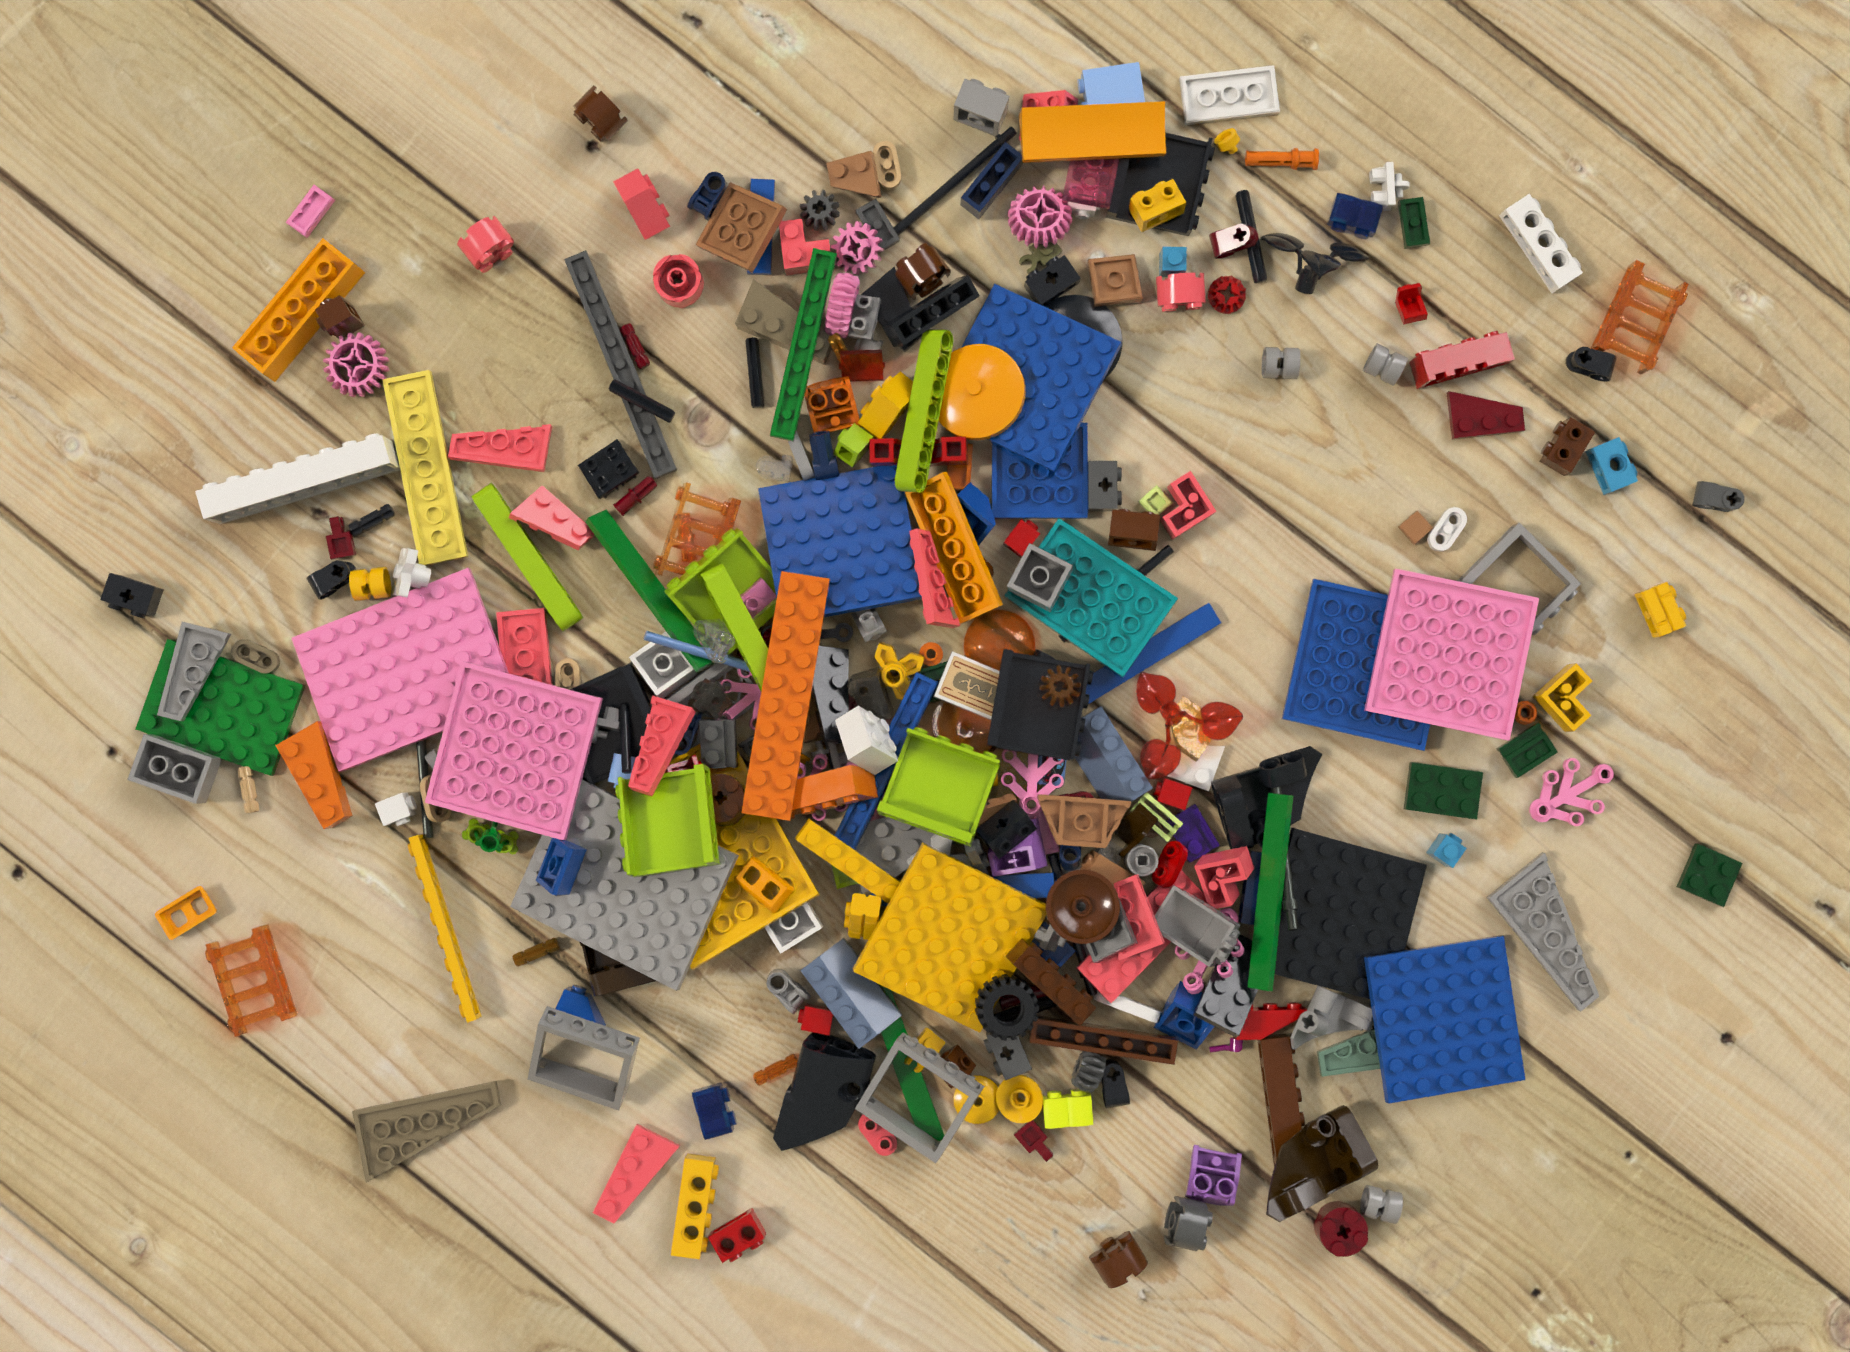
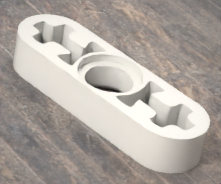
(1132, 1007)

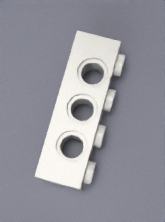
(1540, 256)

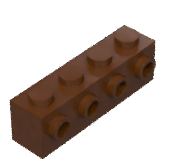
(1051, 982)

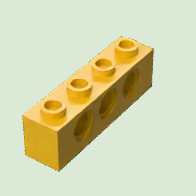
(683, 1243)

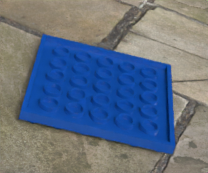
(1060, 369)
(846, 532)
(1337, 664)
(1444, 1019)

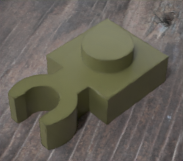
(1040, 255)

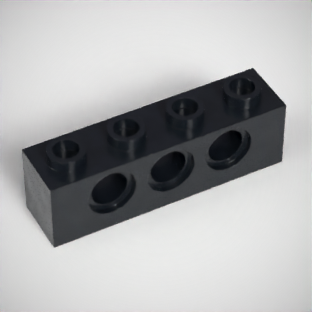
(930, 311)

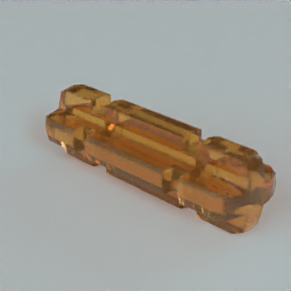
(775, 1069)

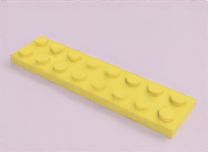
(425, 468)

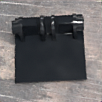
(608, 469)

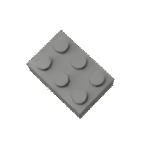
(174, 769)

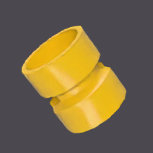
(368, 584)

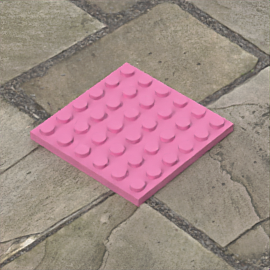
(1451, 654)
(513, 750)

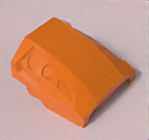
(831, 405)

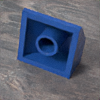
(977, 511)
(580, 1004)
(1178, 1018)

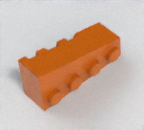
(316, 774)
(833, 789)

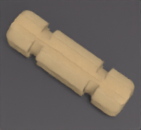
(248, 789)

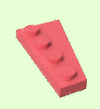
(515, 448)
(931, 581)
(661, 739)
(638, 1164)

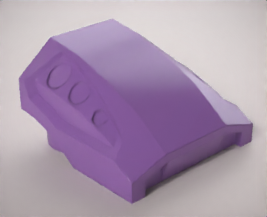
(1213, 1176)

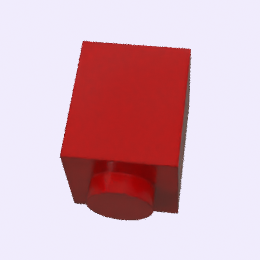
(1021, 536)
(1172, 793)
(815, 1019)

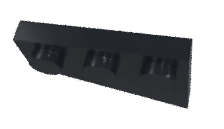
(892, 300)

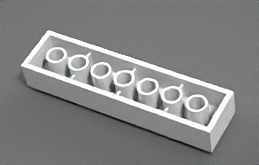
(298, 479)

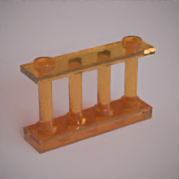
(1624, 298)
(727, 509)
(275, 985)

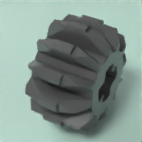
(813, 204)
(1088, 1071)

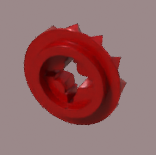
(1217, 299)

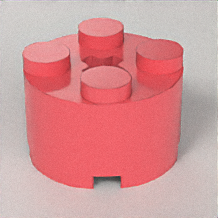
(486, 243)
(682, 268)
(1180, 290)

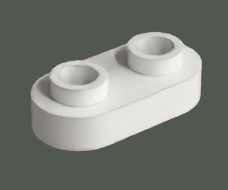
(1446, 530)

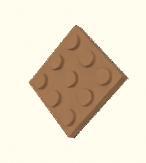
(741, 227)

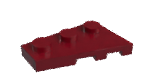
(1482, 417)

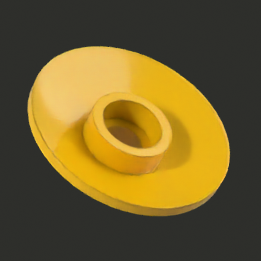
(1014, 1108)
(987, 1109)

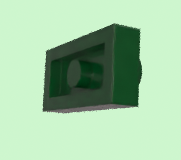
(1413, 222)

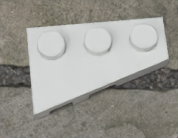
(1200, 772)

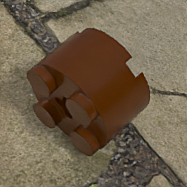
(599, 114)
(922, 271)
(730, 810)
(1118, 1259)

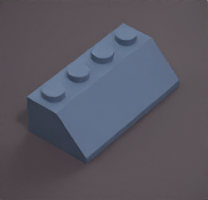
(1108, 760)
(854, 1000)

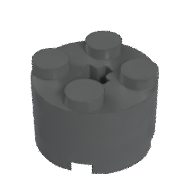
(1187, 1224)

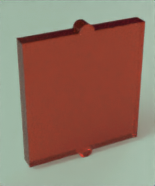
(862, 365)

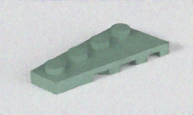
(1350, 1055)

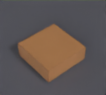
(1415, 527)

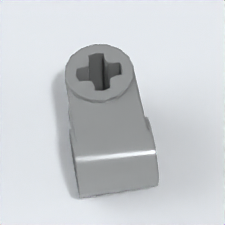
(787, 991)

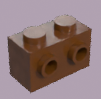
(338, 317)
(1566, 446)
(1134, 529)

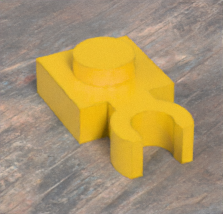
(929, 1040)

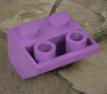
(1023, 857)

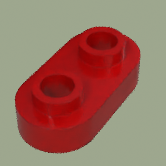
(1170, 863)

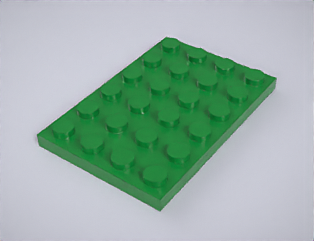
(233, 717)

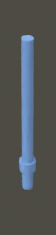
(691, 649)

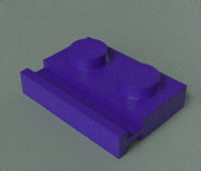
(1194, 833)

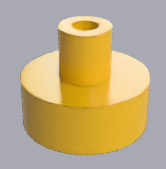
(1227, 141)

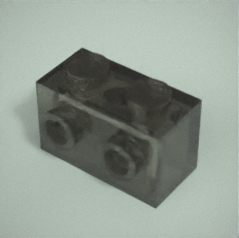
(871, 693)

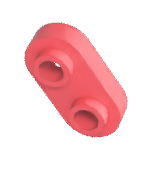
(876, 1135)

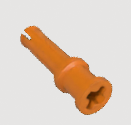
(1294, 159)

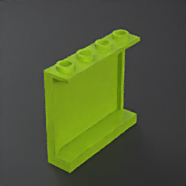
(744, 568)
(939, 786)
(670, 828)

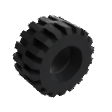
(1021, 1021)

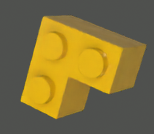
(887, 405)
(1559, 699)

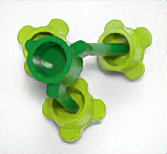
(489, 838)

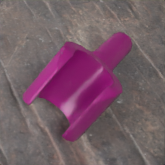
(1235, 1046)

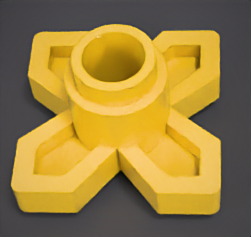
(905, 666)

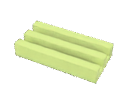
(1172, 830)

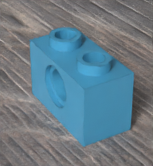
(1600, 461)

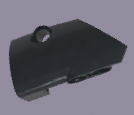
(1244, 795)
(823, 1090)

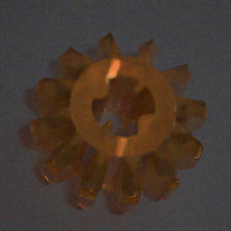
(1056, 678)

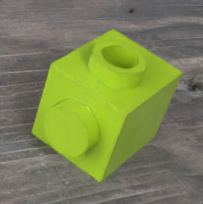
(852, 444)

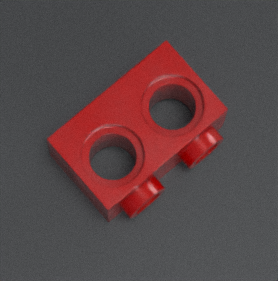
(734, 1230)

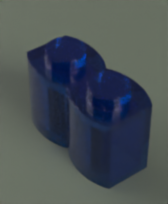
(1354, 216)
(713, 1110)

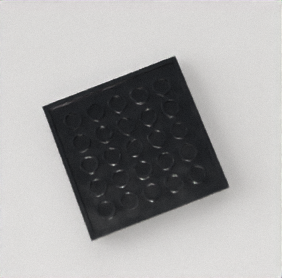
(1348, 909)

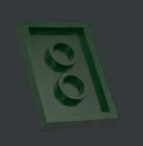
(1443, 790)

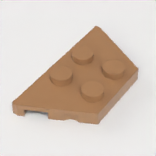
(1082, 820)

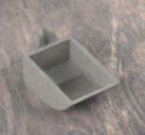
(1197, 927)

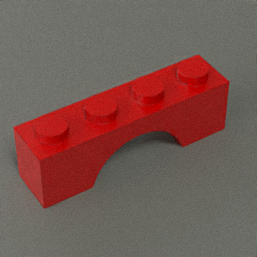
(945, 451)

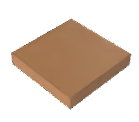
(1114, 280)

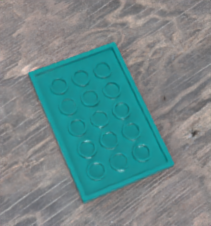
(1104, 604)

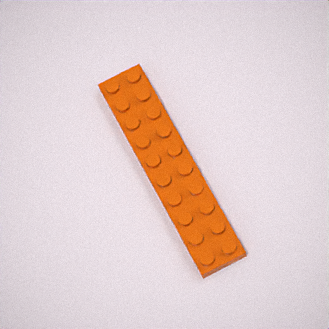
(785, 696)

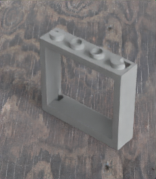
(1518, 531)
(574, 1080)
(900, 1126)

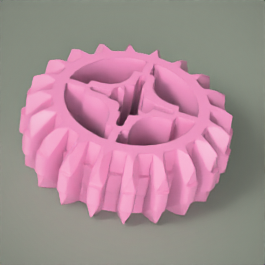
(1026, 211)
(841, 304)
(356, 355)

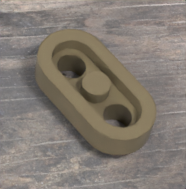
(256, 657)

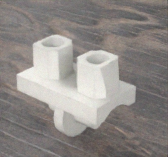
(1386, 176)

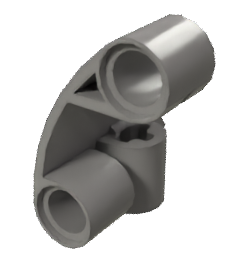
(1330, 1014)

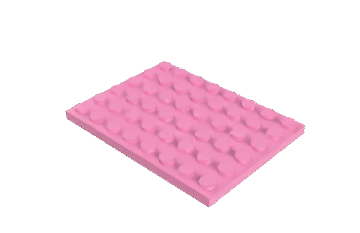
(393, 667)

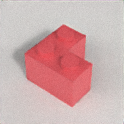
(641, 202)
(795, 249)
(1192, 504)
(1219, 875)

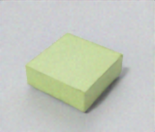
(1155, 501)

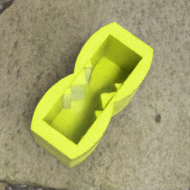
(1067, 1109)

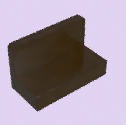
(1135, 827)

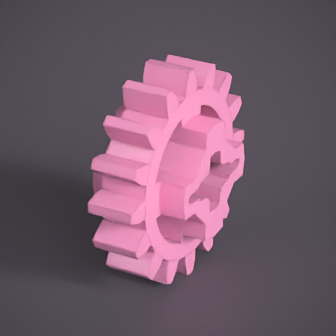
(853, 238)

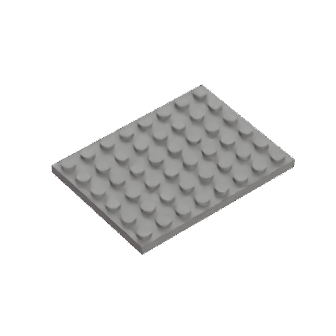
(638, 921)

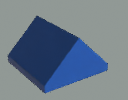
(560, 866)

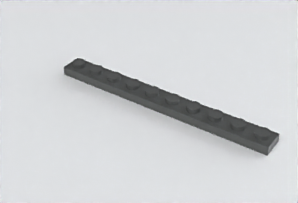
(619, 361)

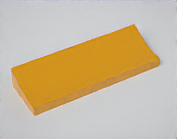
(1092, 131)
(291, 315)
(959, 555)

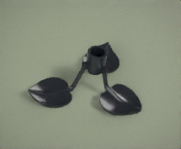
(1317, 263)

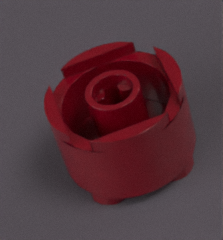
(1354, 1232)

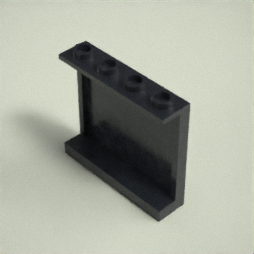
(1183, 162)
(615, 688)
(1028, 722)

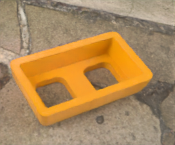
(767, 876)
(185, 904)

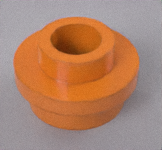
(938, 650)
(1531, 716)

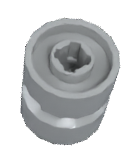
(1289, 363)
(1385, 364)
(1141, 860)
(1383, 1204)

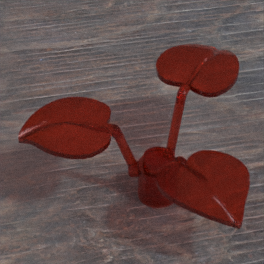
(1158, 694)

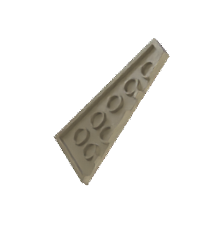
(406, 1127)

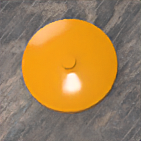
(981, 392)

